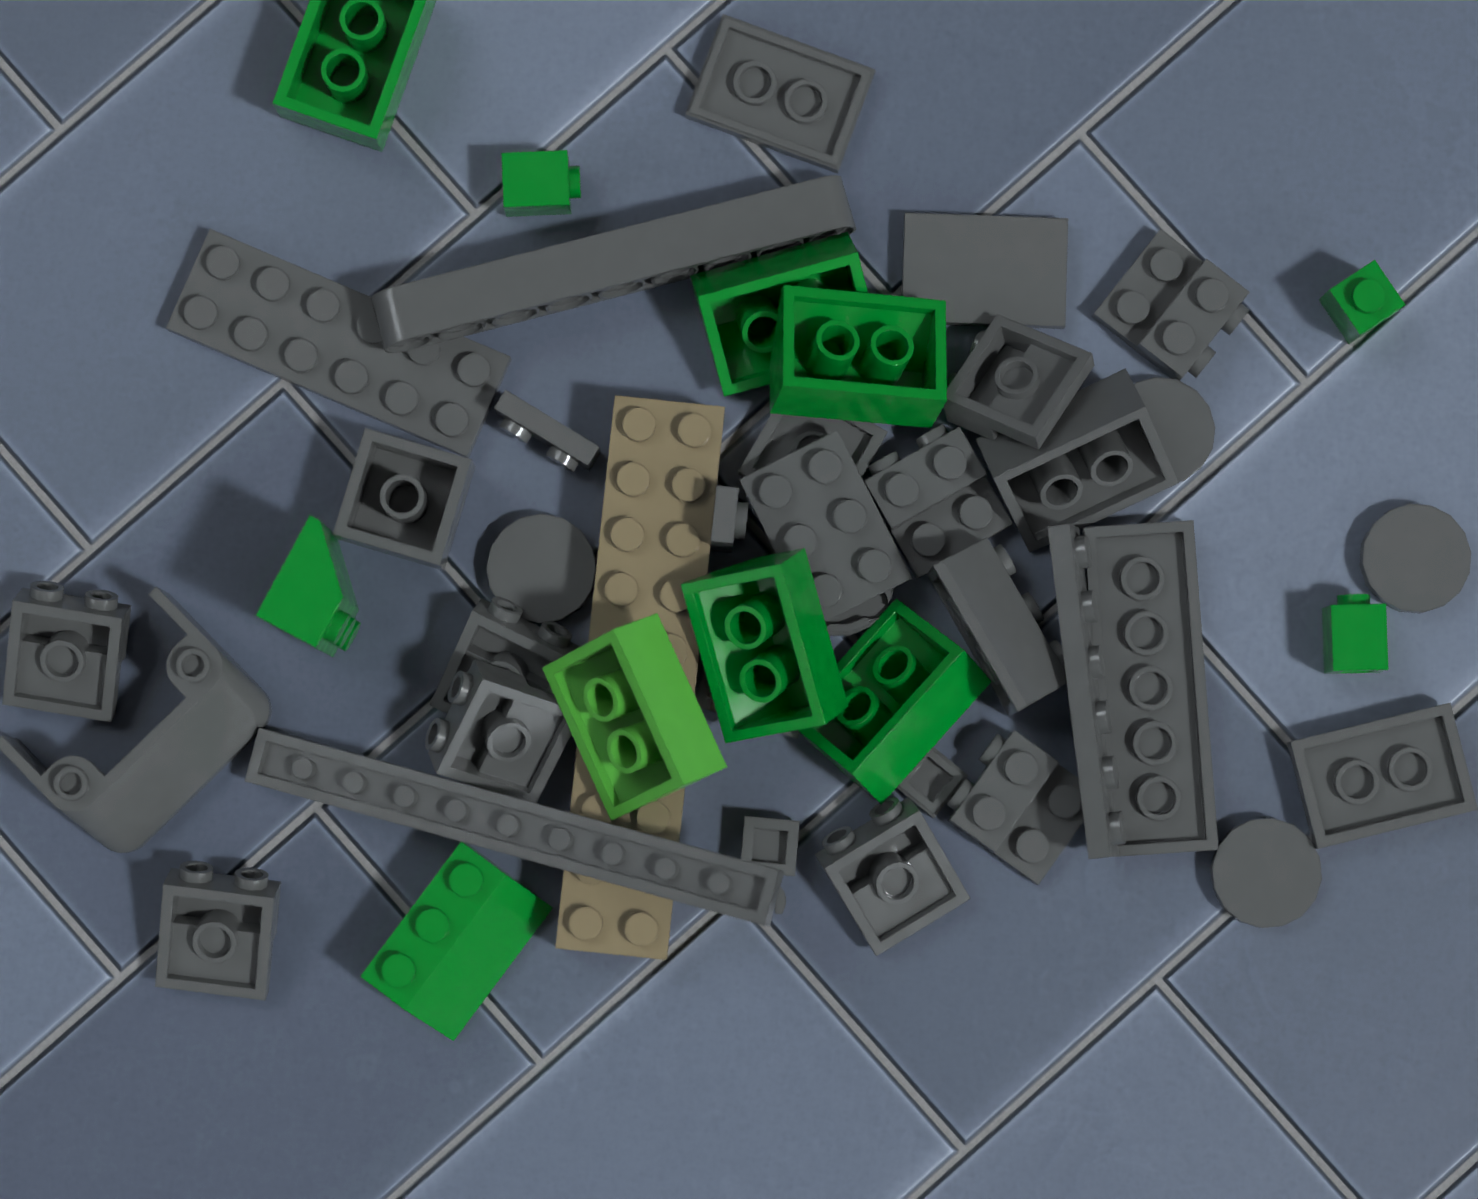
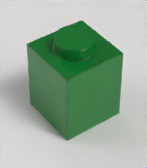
(539, 183)
(1361, 302)
(1354, 636)

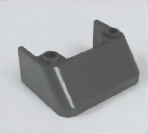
(173, 760)

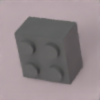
(404, 499)

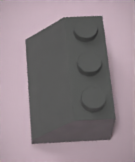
(1088, 467)
(999, 624)

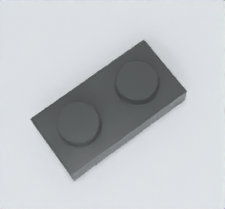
(565, 445)
(728, 519)

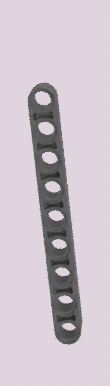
(609, 264)

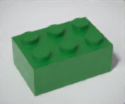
(352, 66)

